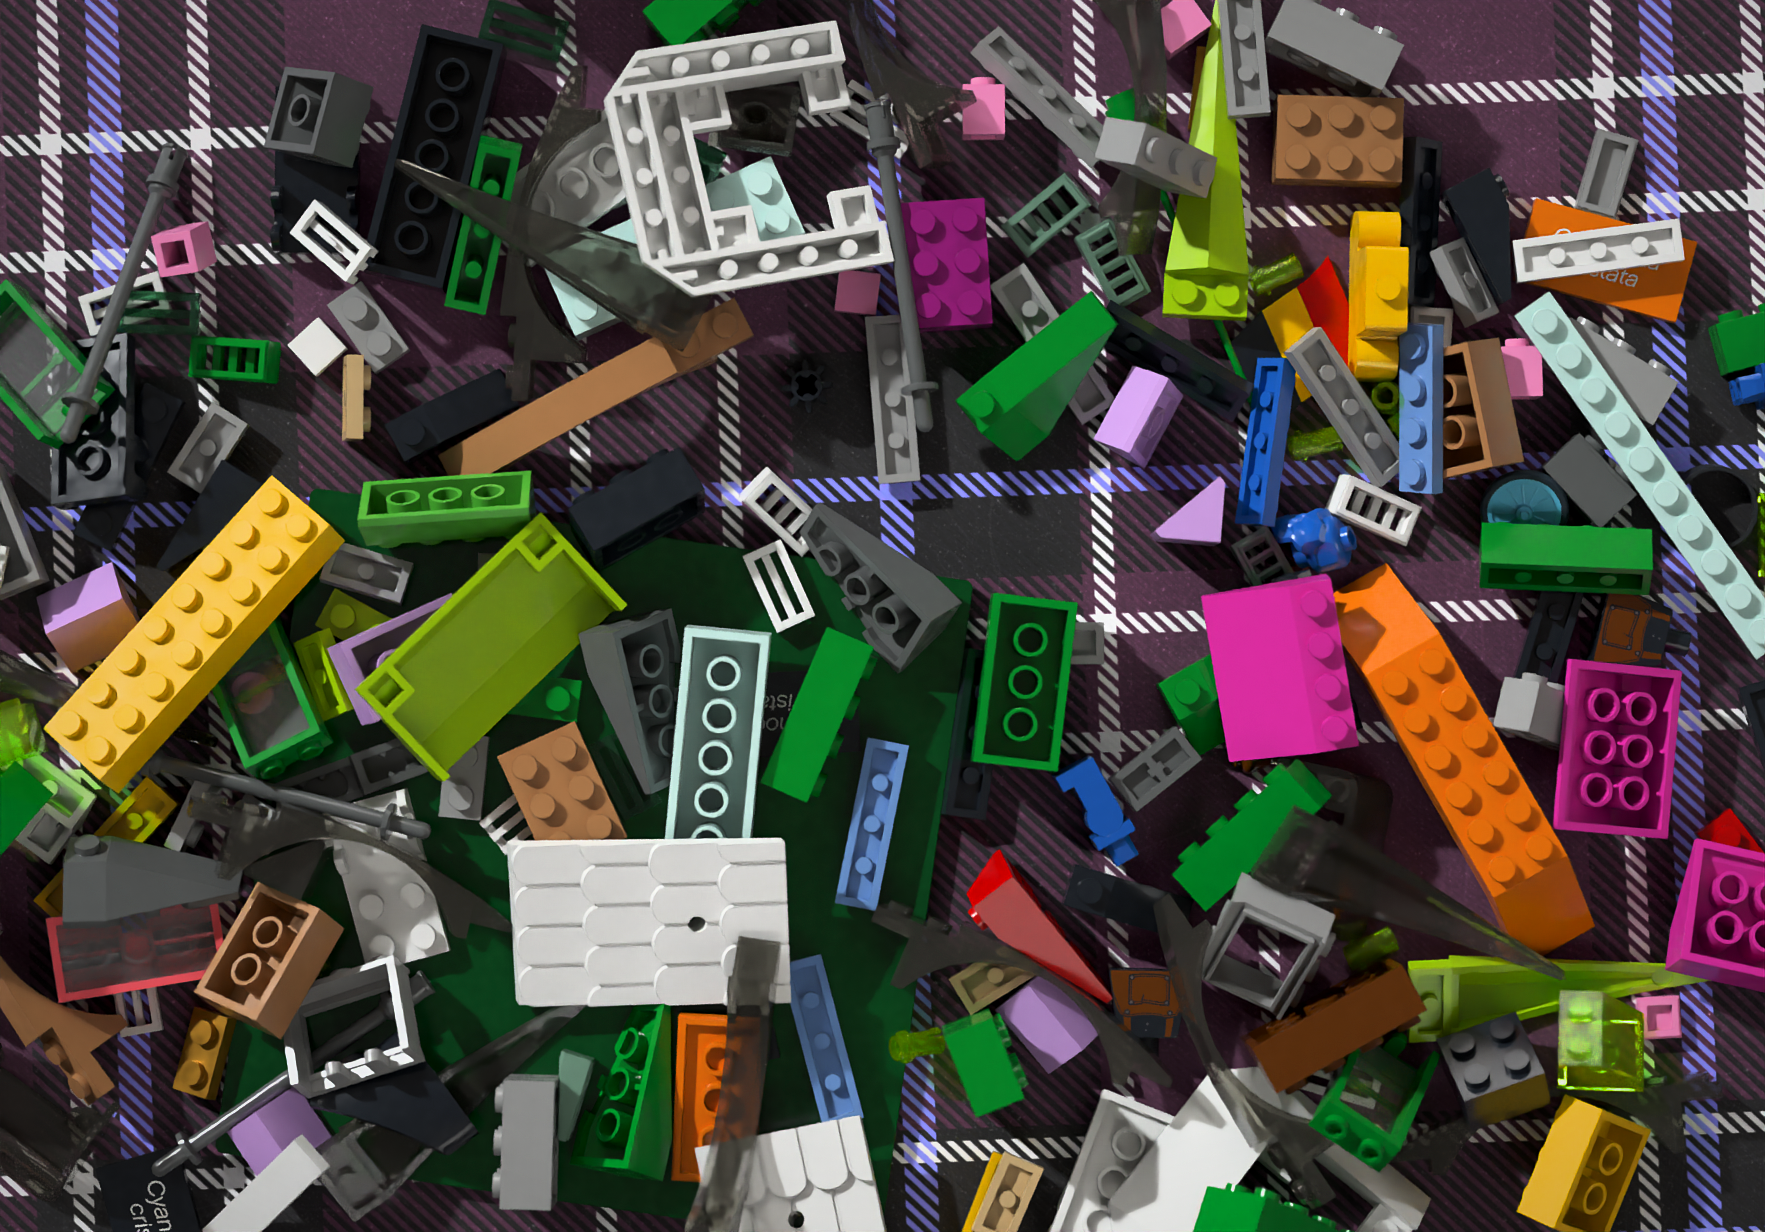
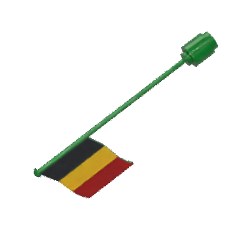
(1276, 328)

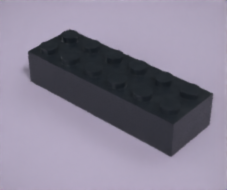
(439, 129)

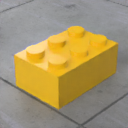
(1583, 1168)

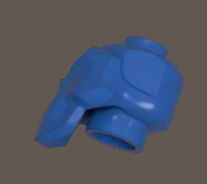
(1316, 539)

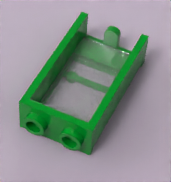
(38, 365)
(270, 707)
(1373, 1101)

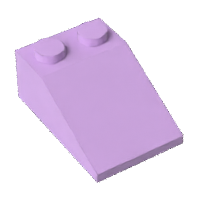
(366, 651)

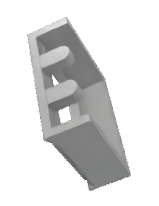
(1282, 913)
(341, 988)

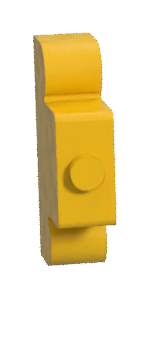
(1376, 295)

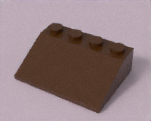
(1334, 1024)

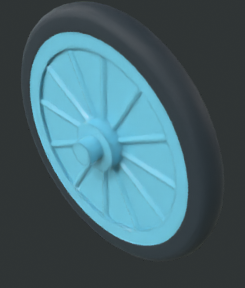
(1524, 499)

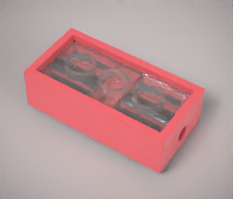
(134, 954)

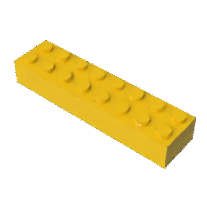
(194, 634)

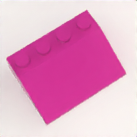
(1280, 669)
(1617, 749)
(1721, 917)

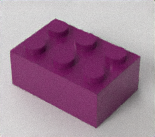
(949, 263)

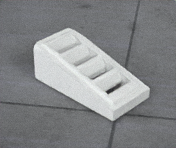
(757, 487)
(1341, 494)

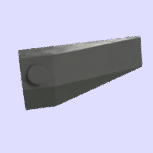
(891, 594)
(635, 680)
(125, 877)

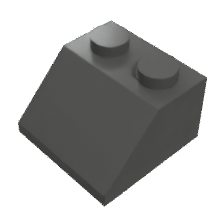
(319, 116)

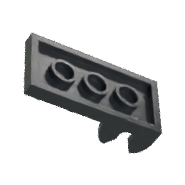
(295, 188)
(103, 456)

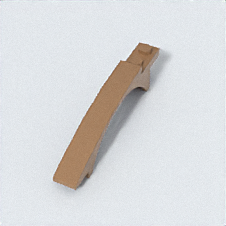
(596, 392)
(65, 1033)

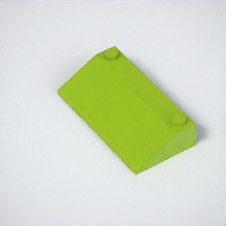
(488, 646)

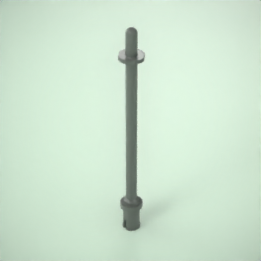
(883, 147)
(161, 187)
(387, 821)
(190, 1146)

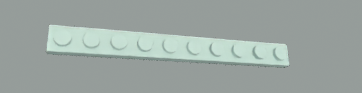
(1647, 468)

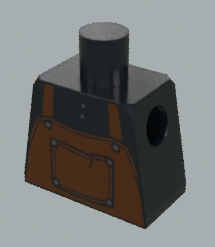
(1634, 632)
(1145, 1003)

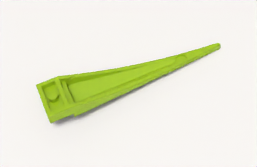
(1208, 246)
(1482, 988)

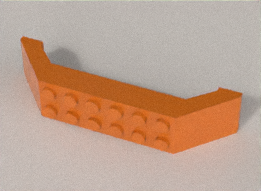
(1461, 762)

